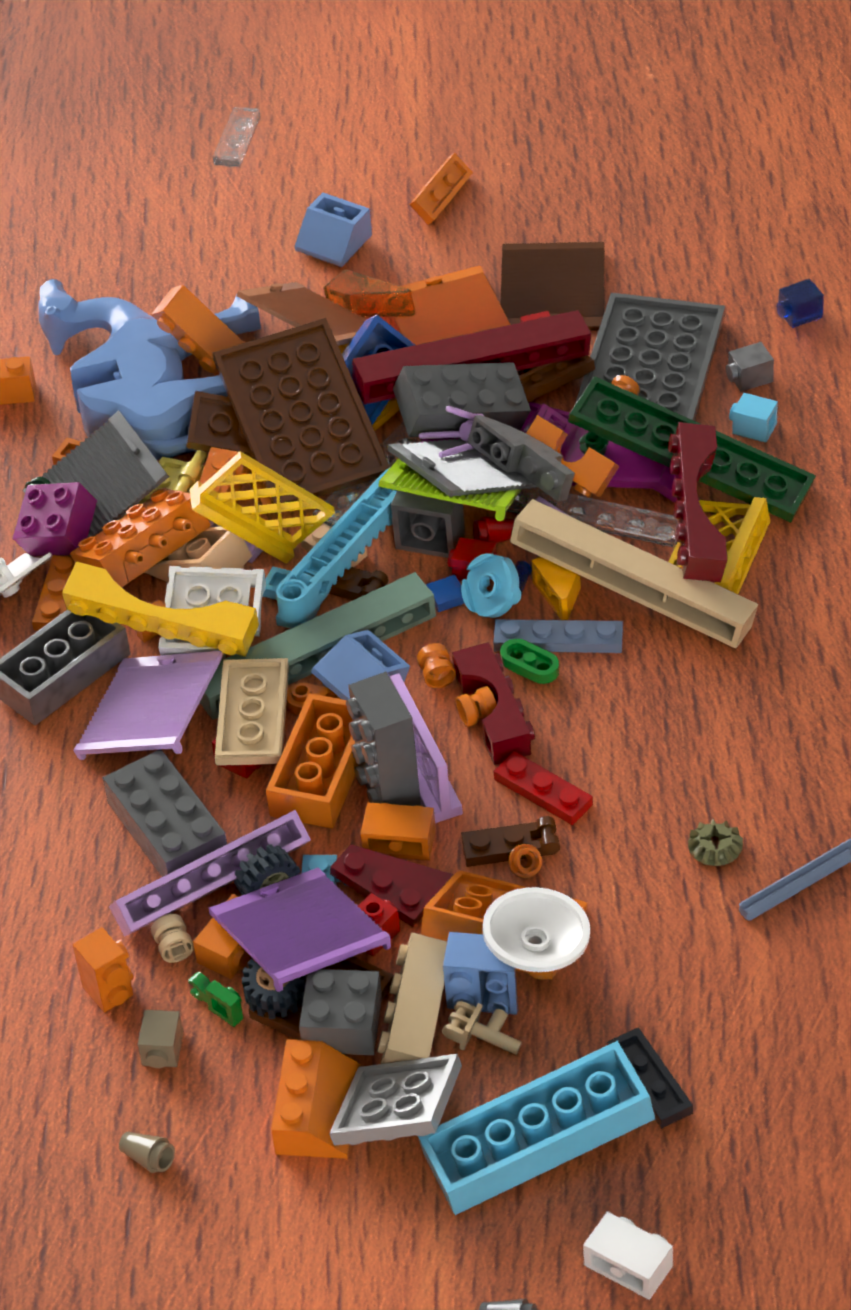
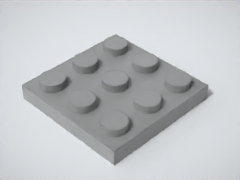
(396, 1100)

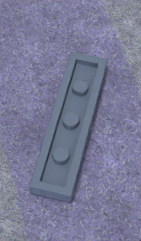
(562, 635)

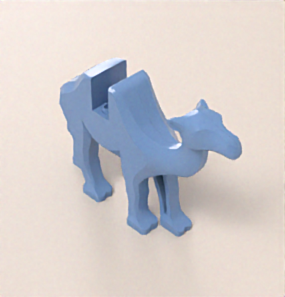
(136, 367)

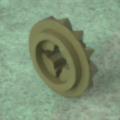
(703, 849)

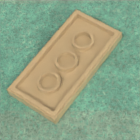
(252, 711)

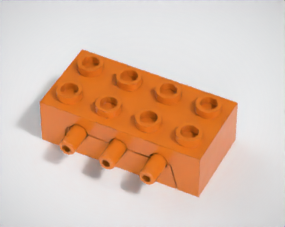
(142, 536)

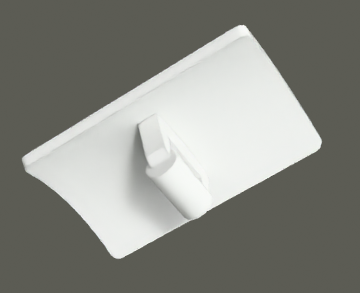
(13, 573)

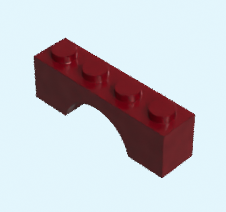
(505, 727)

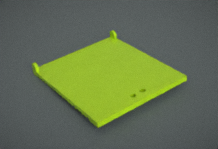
(405, 479)

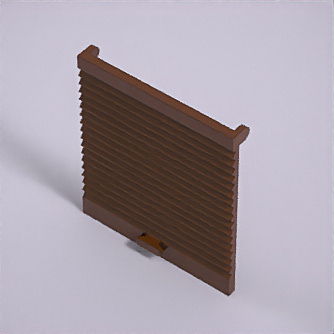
(553, 280)

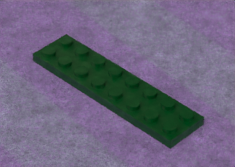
(647, 429)

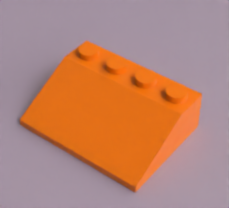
(462, 907)

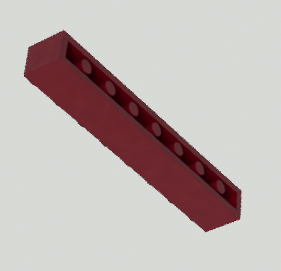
(523, 343)

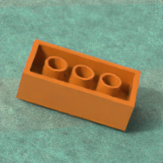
(315, 764)

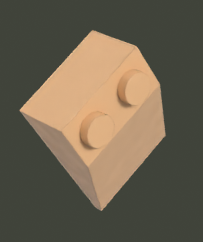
(211, 548)

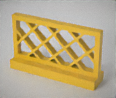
(245, 521)
(748, 537)

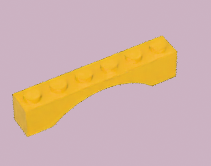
(219, 626)

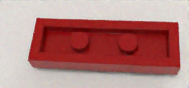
(543, 788)

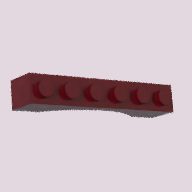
(701, 546)

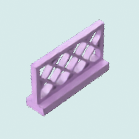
(432, 769)

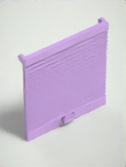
(149, 703)

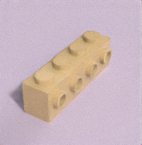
(416, 1000)

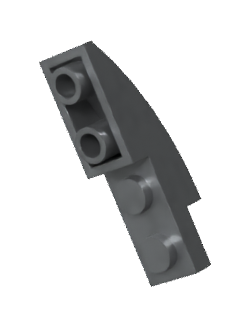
(522, 453)

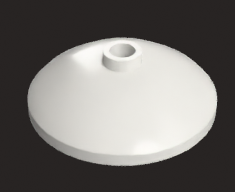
(536, 929)

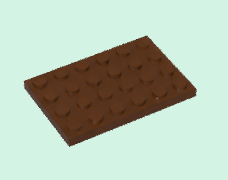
(301, 410)

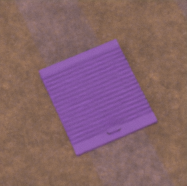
(299, 926)

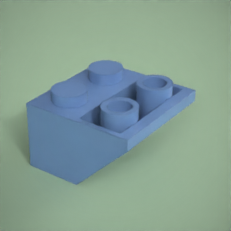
(333, 229)
(355, 659)
(477, 975)

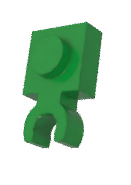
(221, 1000)

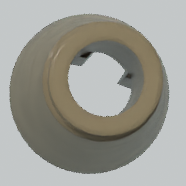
(149, 1151)

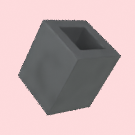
(750, 366)

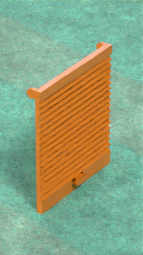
(451, 307)

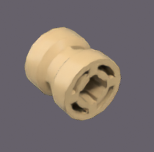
(172, 938)

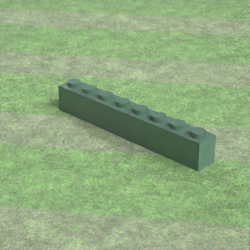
(381, 611)

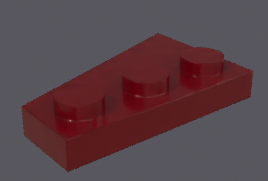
(390, 878)

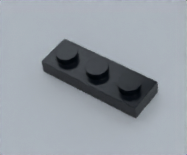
(666, 1095)

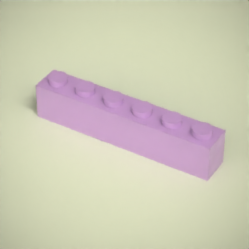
(204, 874)

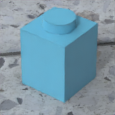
(754, 417)

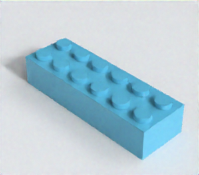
(537, 1127)

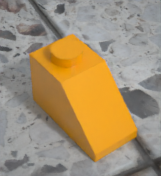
(557, 585)

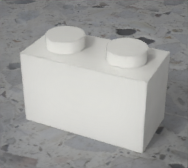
(628, 1255)

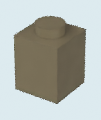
(160, 1038)

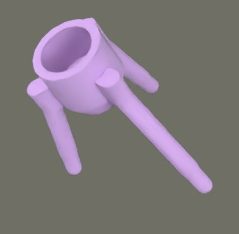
(463, 433)

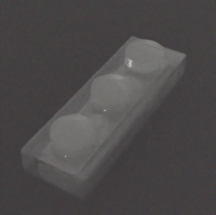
(236, 137)

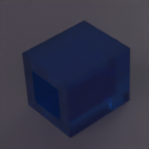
(800, 303)

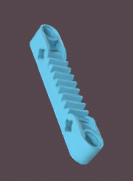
(314, 575)

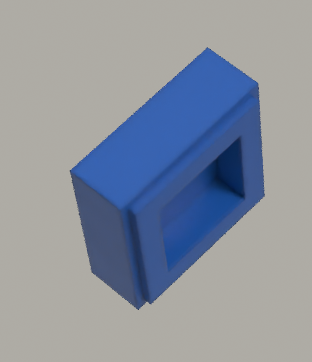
(446, 593)

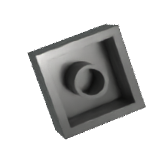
(342, 1010)

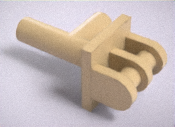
(466, 1023)

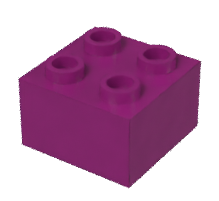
(54, 518)

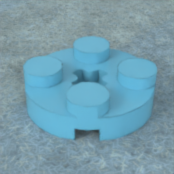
(505, 589)

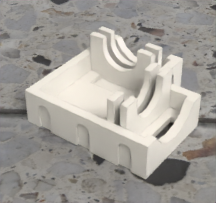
(207, 586)

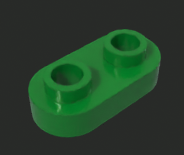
(529, 661)

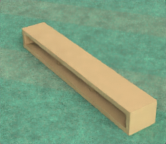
(633, 573)

